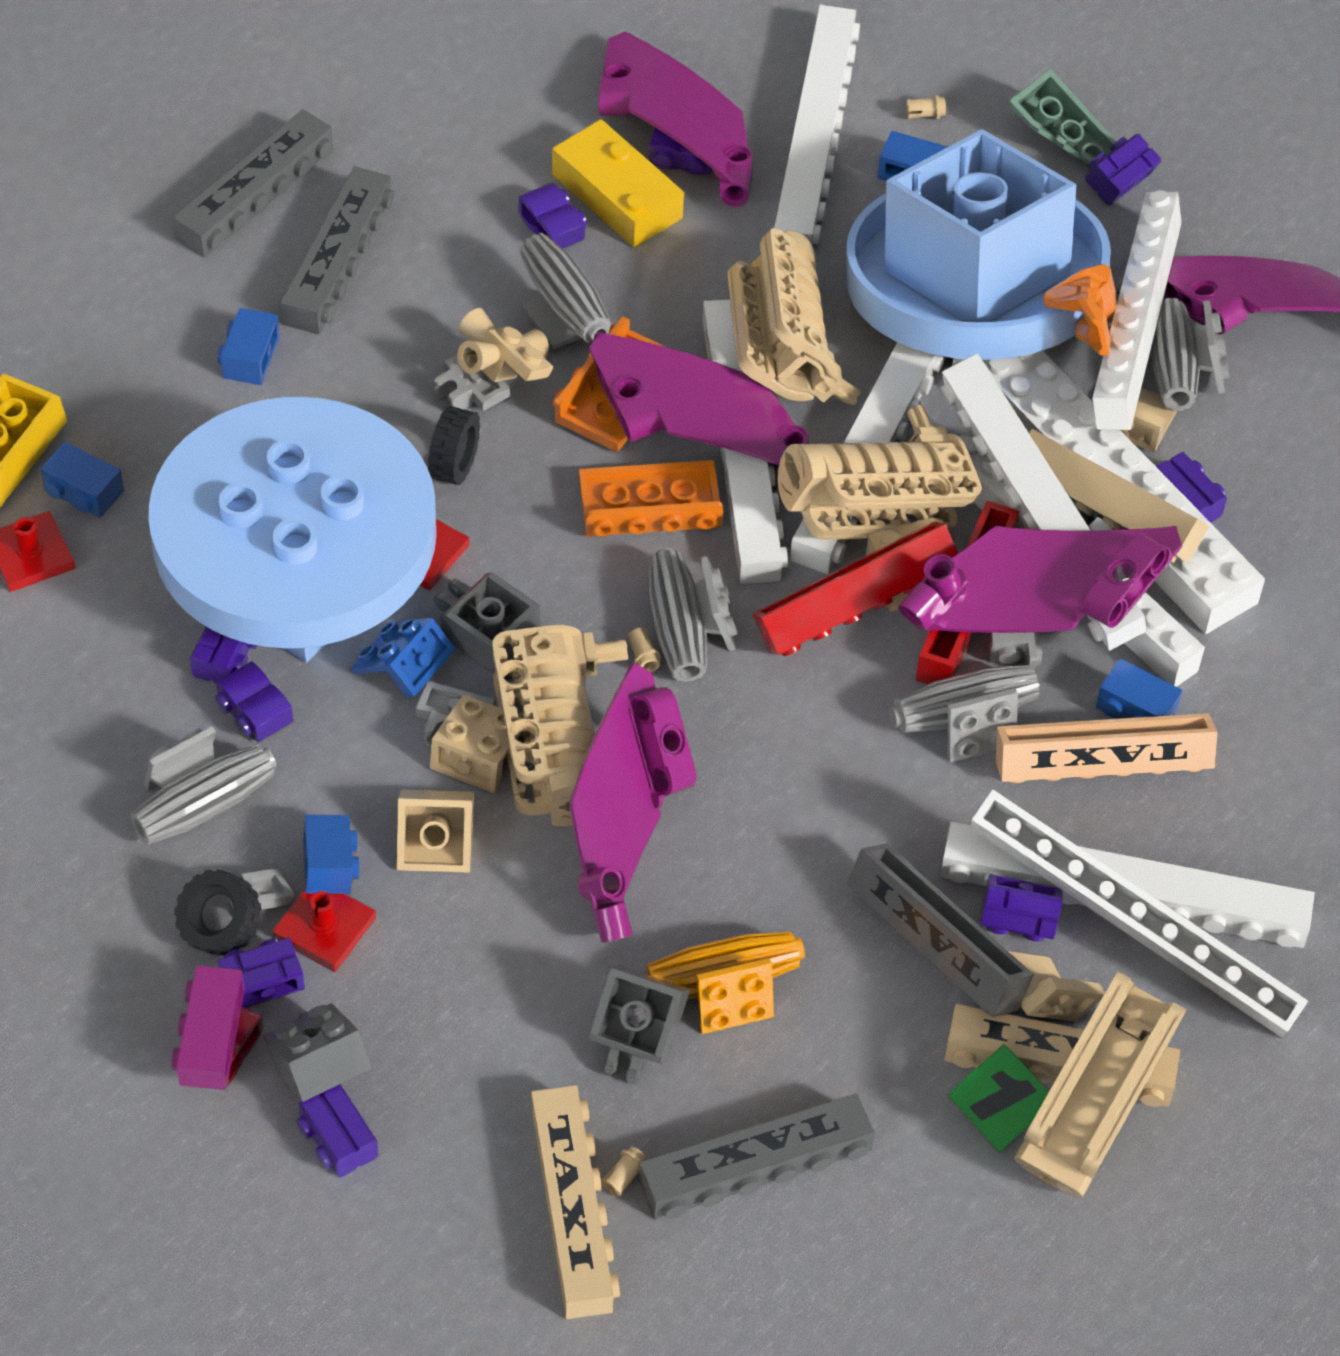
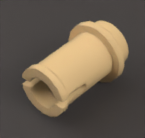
(926, 107)
(643, 649)
(623, 1171)

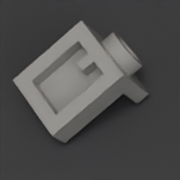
(1014, 648)
(270, 886)

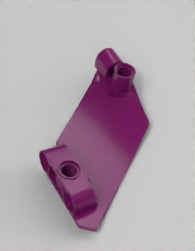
(682, 106)
(1249, 285)
(691, 399)
(1039, 579)
(616, 800)

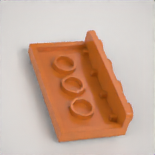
(584, 404)
(650, 498)

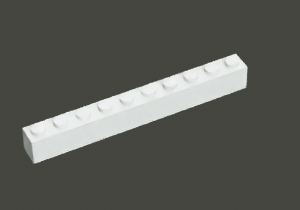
(816, 122)
(1137, 311)
(880, 420)
(1022, 469)
(746, 478)
(1164, 645)
(1200, 896)
(1138, 914)

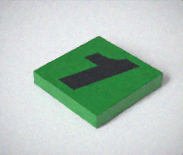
(1000, 1097)

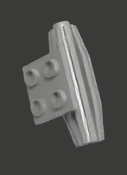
(568, 302)
(1182, 351)
(687, 612)
(968, 707)
(197, 784)

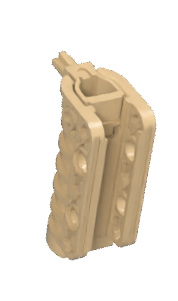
(782, 322)
(878, 481)
(557, 720)
(1098, 1086)

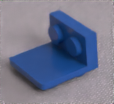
(407, 652)

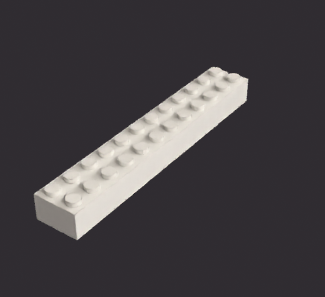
(1218, 578)

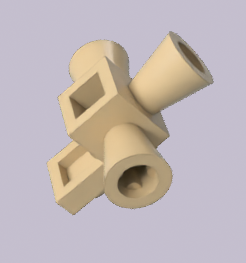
(502, 351)

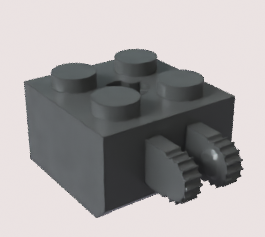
(482, 614)
(617, 1026)
(317, 1051)

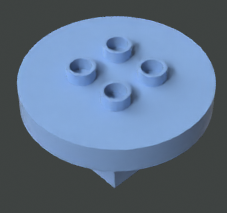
(968, 250)
(293, 523)

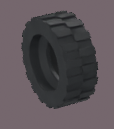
(454, 445)
(191, 904)

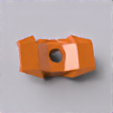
(1093, 295)

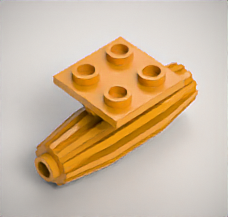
(732, 976)

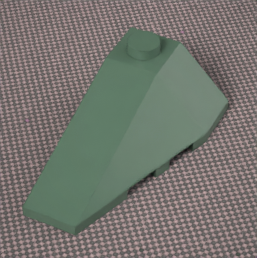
(1062, 118)

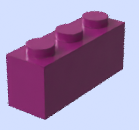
(209, 1027)

